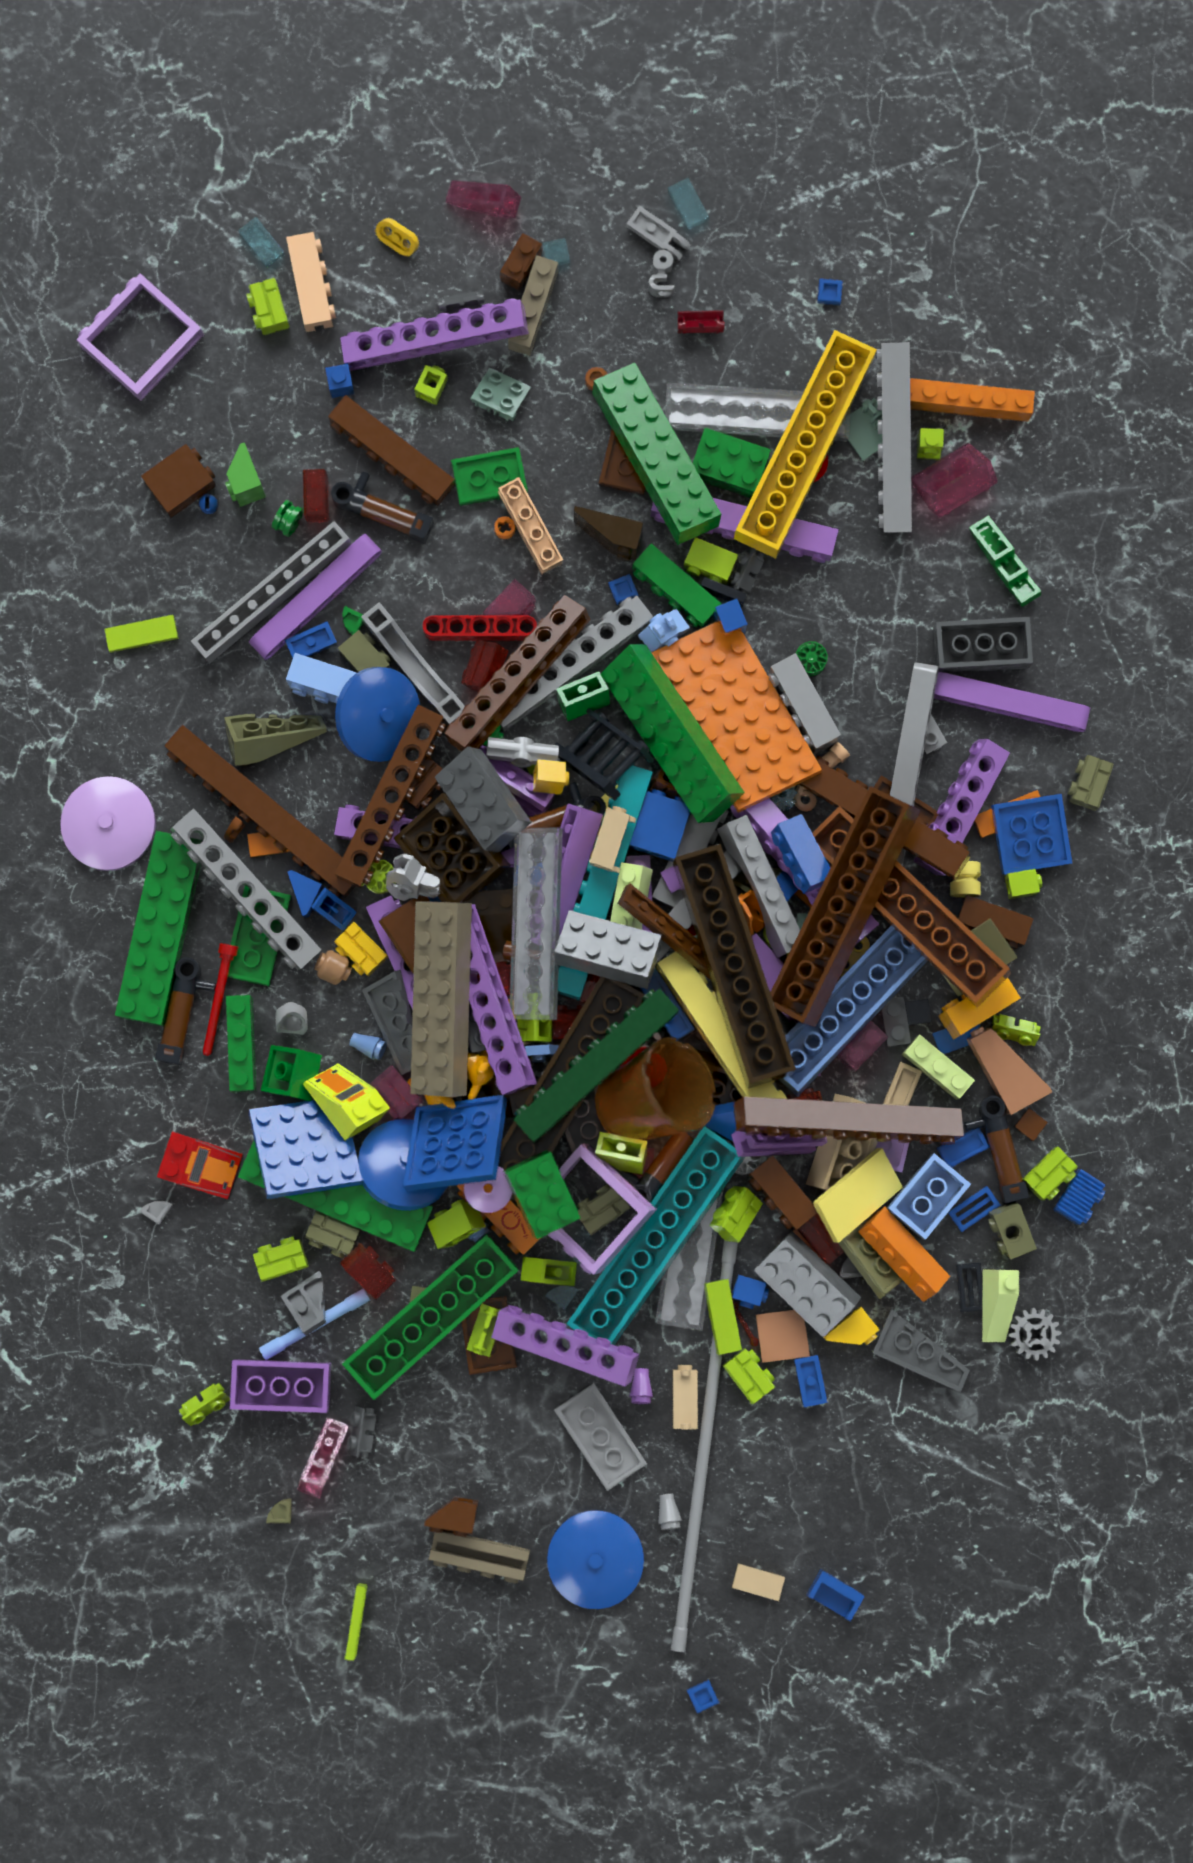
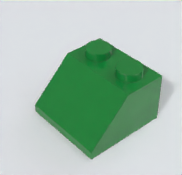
(288, 1070)

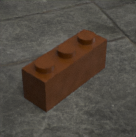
(1011, 924)

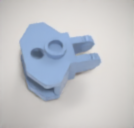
(664, 630)

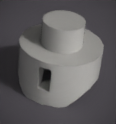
(291, 1019)

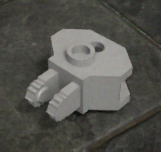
(411, 880)

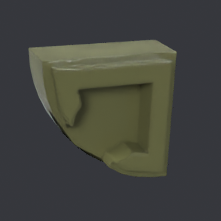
(281, 1512)

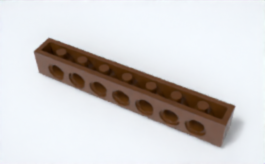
(530, 671)
(421, 719)

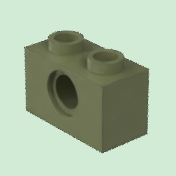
(1021, 1241)

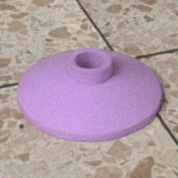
(490, 1201)

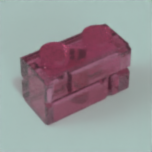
(862, 1046)
(396, 1093)

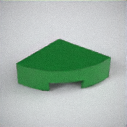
(352, 620)

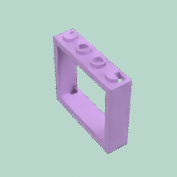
(165, 362)
(624, 1189)

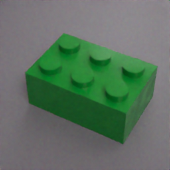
(730, 462)
(541, 1194)

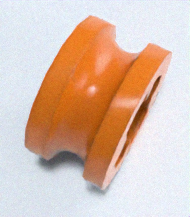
(501, 521)

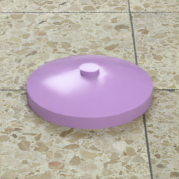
(108, 823)

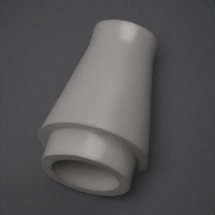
(668, 1513)

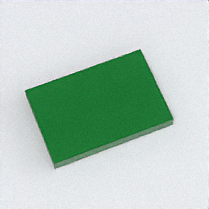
(482, 474)

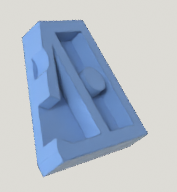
(539, 1052)

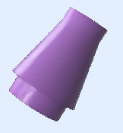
(641, 1388)

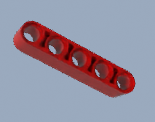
(469, 622)

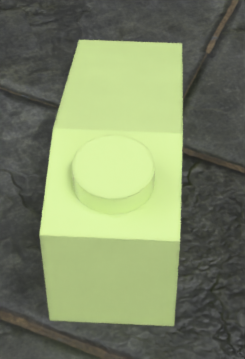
(999, 1303)

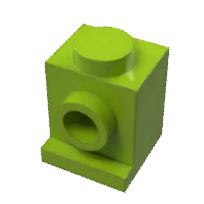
(427, 393)
(930, 443)

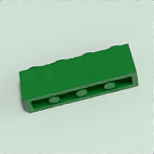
(675, 586)
(241, 1043)

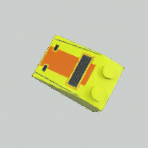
(346, 1100)

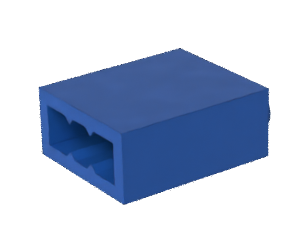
(660, 825)

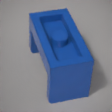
(730, 616)
(835, 1595)

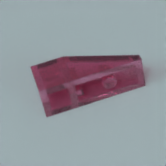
(486, 198)
(322, 1458)

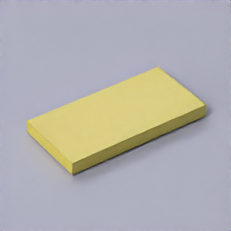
(857, 1195)

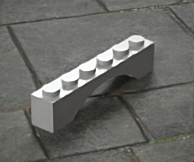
(412, 663)
(746, 850)

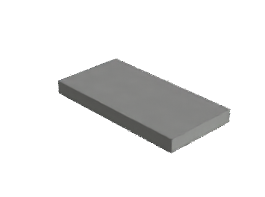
(600, 1436)

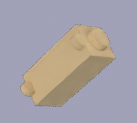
(610, 839)
(685, 1398)

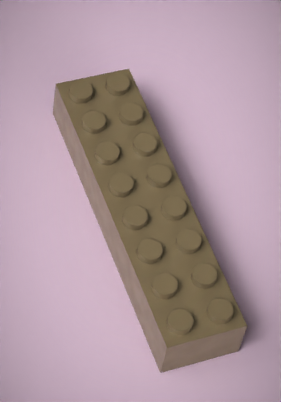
(441, 998)

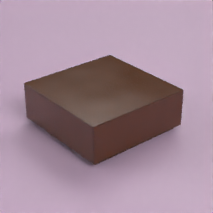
(1030, 1124)

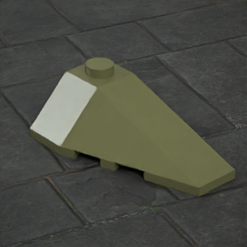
(260, 738)

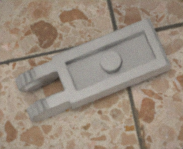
(656, 232)

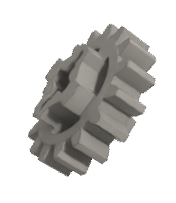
(1042, 1326)

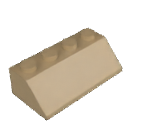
(838, 1156)

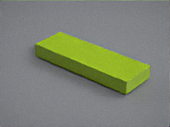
(141, 633)
(722, 1316)
(356, 1621)

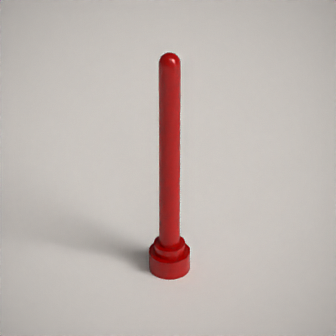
(227, 954)

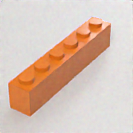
(971, 400)

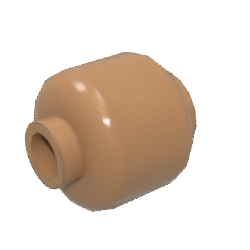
(332, 967)

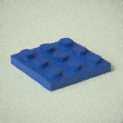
(1031, 834)

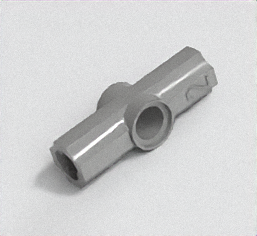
(520, 751)

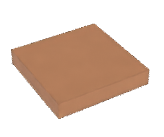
(782, 1336)

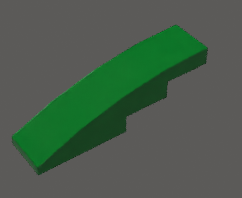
(1005, 561)

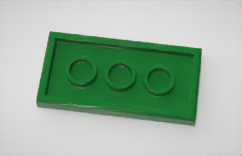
(255, 956)

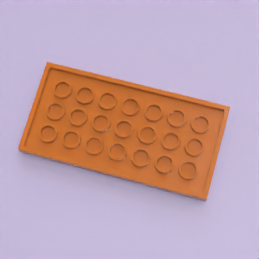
(739, 711)

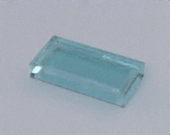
(688, 203)
(261, 242)

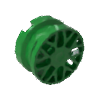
(287, 518)
(812, 657)

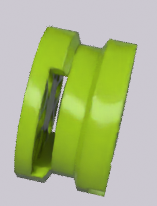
(378, 881)

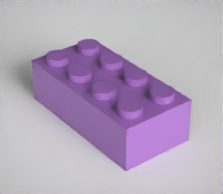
(280, 1386)

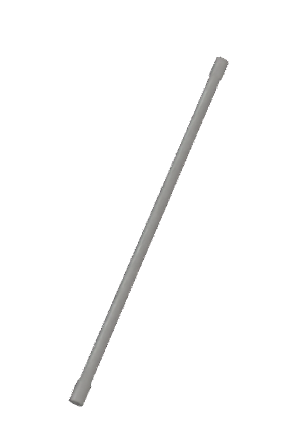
(680, 1630)

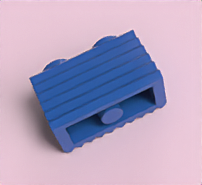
(1080, 1197)

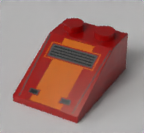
(199, 1165)

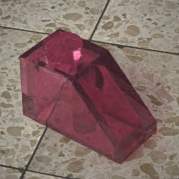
(512, 601)

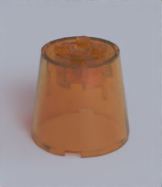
(657, 1093)

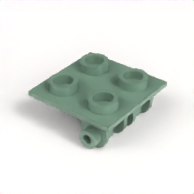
(500, 394)
(864, 429)

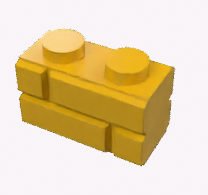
(360, 949)

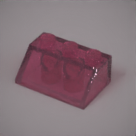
(954, 479)

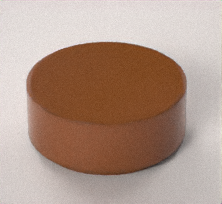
(593, 374)

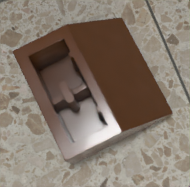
(455, 1515)

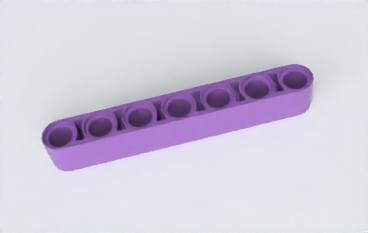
(315, 596)
(1011, 702)

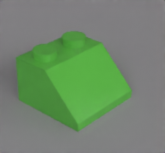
(243, 478)

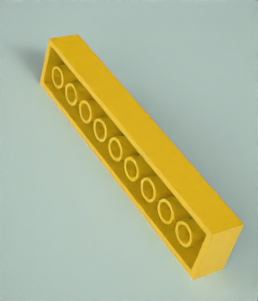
(804, 444)

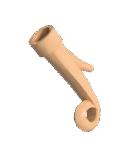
(834, 756)

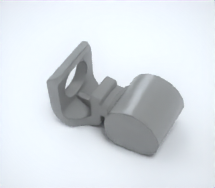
(661, 267)

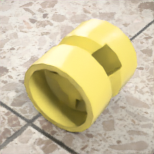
(967, 881)

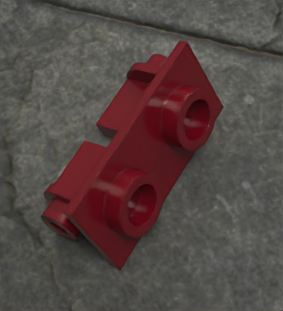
(701, 321)

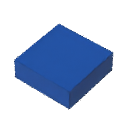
(829, 292)
(622, 588)
(702, 1696)

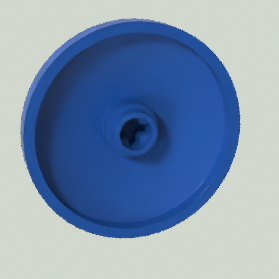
(375, 712)
(384, 1164)
(595, 1559)

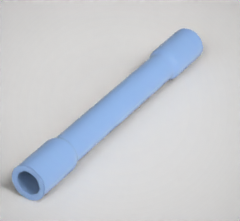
(280, 1343)

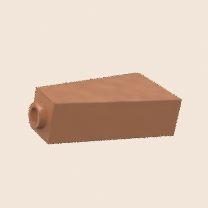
(1006, 1071)

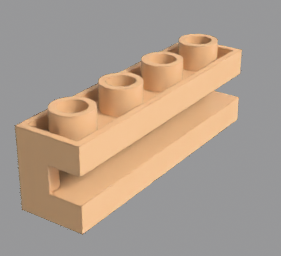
(309, 281)
(530, 525)

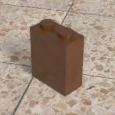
(179, 480)

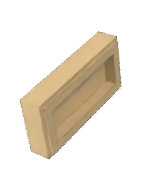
(902, 1085)
(758, 1582)

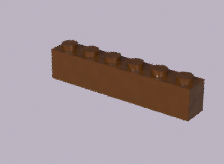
(391, 450)

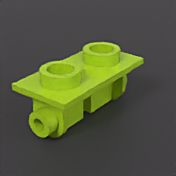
(1025, 1033)
(481, 1337)
(196, 1411)

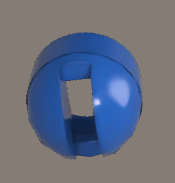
(213, 504)

